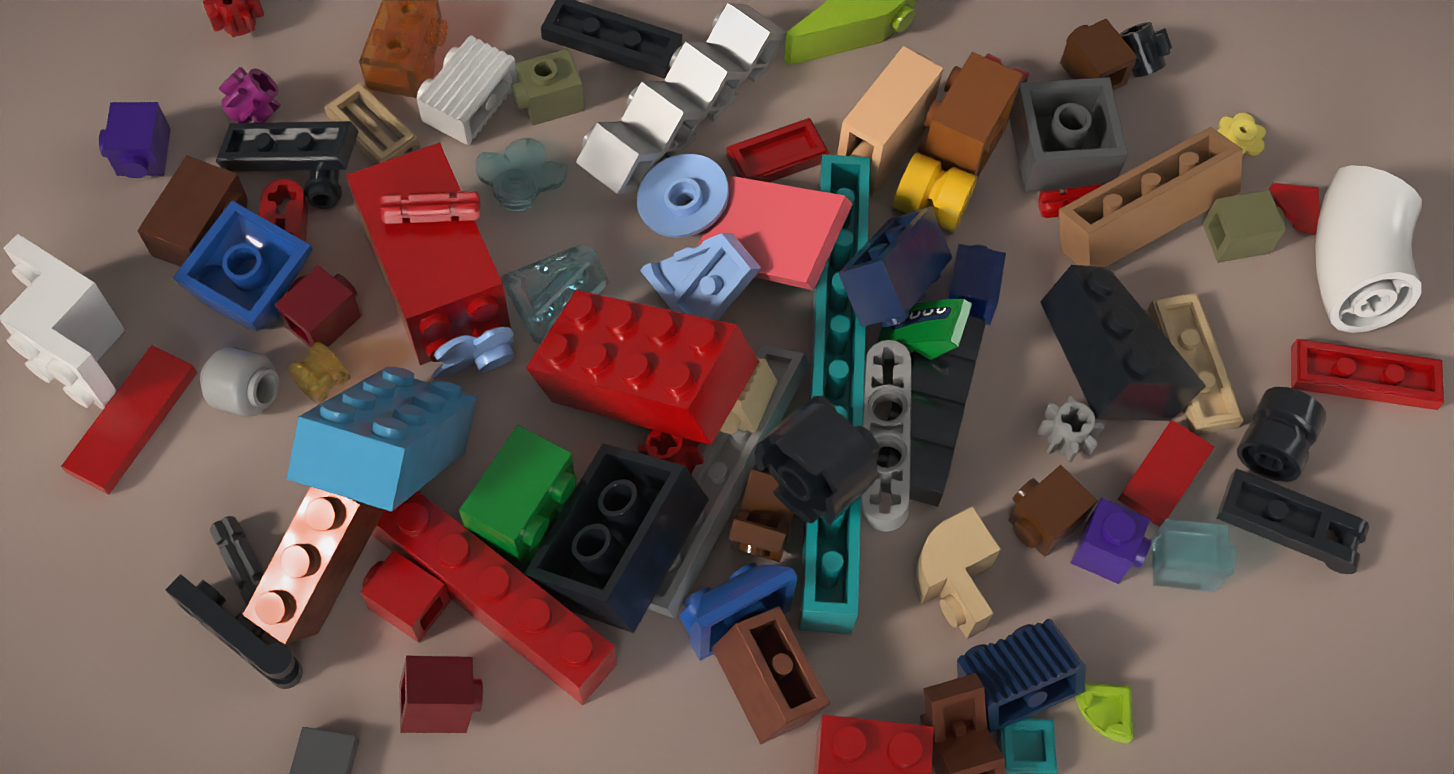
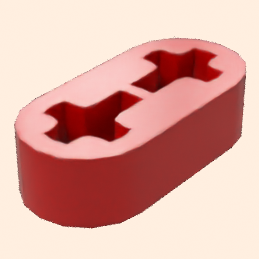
(296, 209)

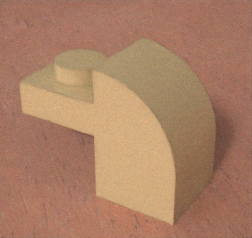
(946, 565)

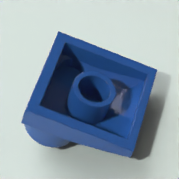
(243, 267)
(746, 594)

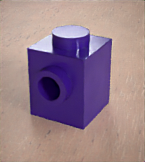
(135, 139)
(1112, 541)

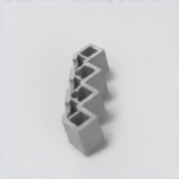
(666, 112)

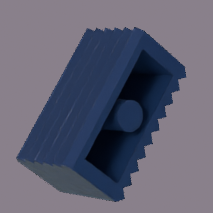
(1024, 673)

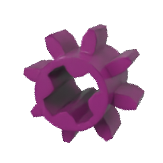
(249, 96)

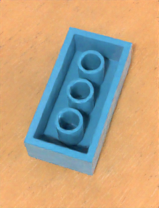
(382, 438)

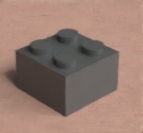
(1067, 133)

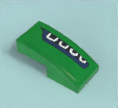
(930, 328)

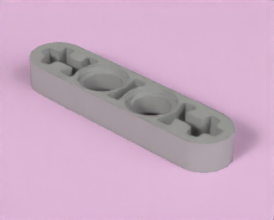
(889, 433)

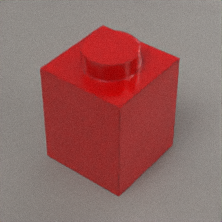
(404, 595)

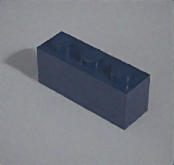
(896, 268)

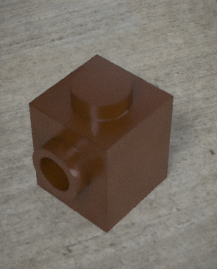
(1098, 53)
(1050, 510)

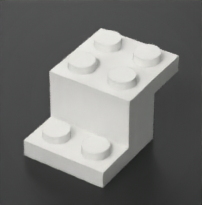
(60, 324)

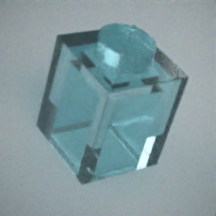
(1192, 555)

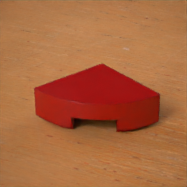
(1298, 204)

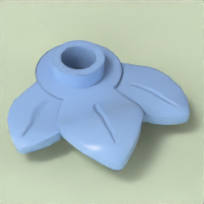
(486, 351)

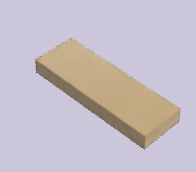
(1188, 330)

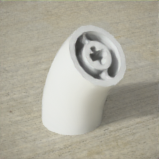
(1367, 249)

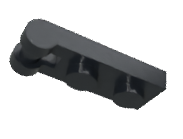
(1293, 520)
(238, 633)

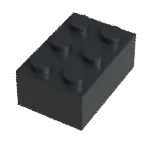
(618, 536)

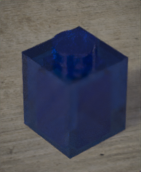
(977, 278)

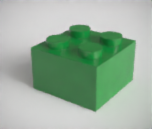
(520, 496)

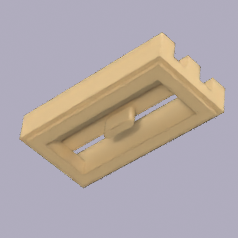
(393, 149)

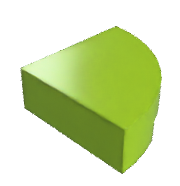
(1108, 710)

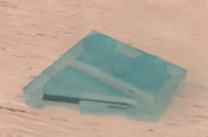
(548, 284)

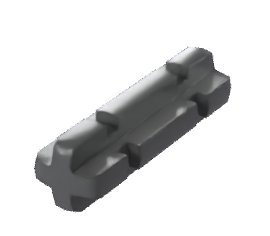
(237, 555)

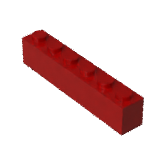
(499, 596)

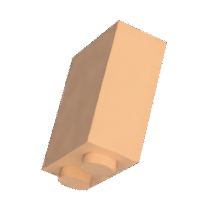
(891, 114)

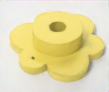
(1243, 133)

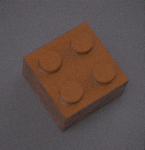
(971, 116)

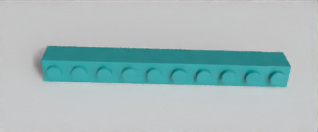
(837, 373)

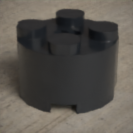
(818, 461)

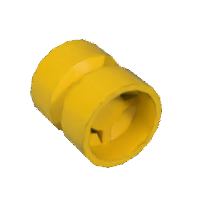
(928, 185)

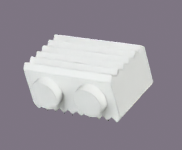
(467, 89)

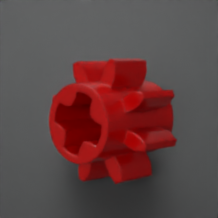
(233, 16)
(672, 449)

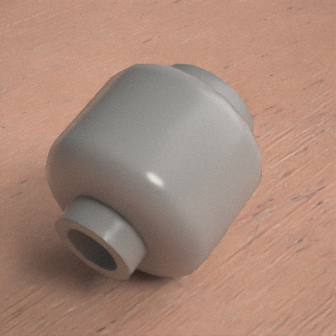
(239, 381)

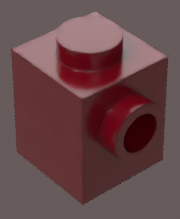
(319, 307)
(438, 694)

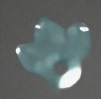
(520, 173)

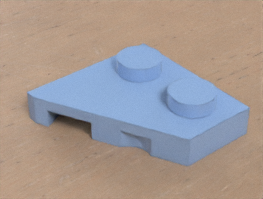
(703, 277)

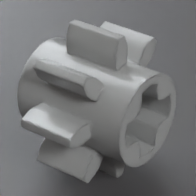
(1070, 429)

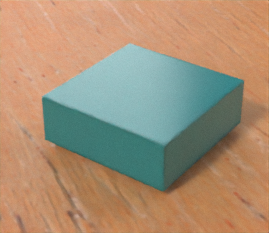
(1029, 746)

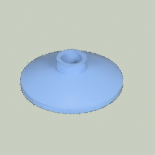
(678, 181)

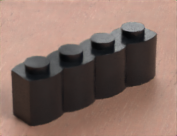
(936, 414)

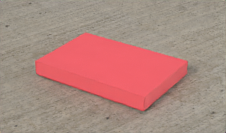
(783, 228)

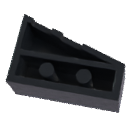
(1117, 349)

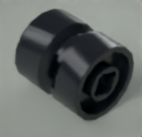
(1281, 434)

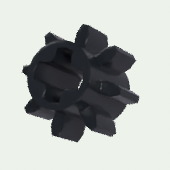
(1148, 46)

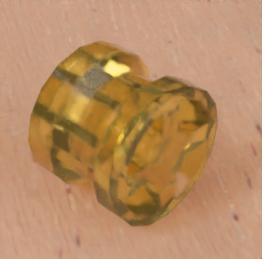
(318, 373)

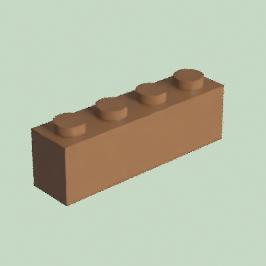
(1150, 199)

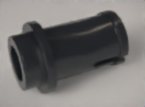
(323, 188)

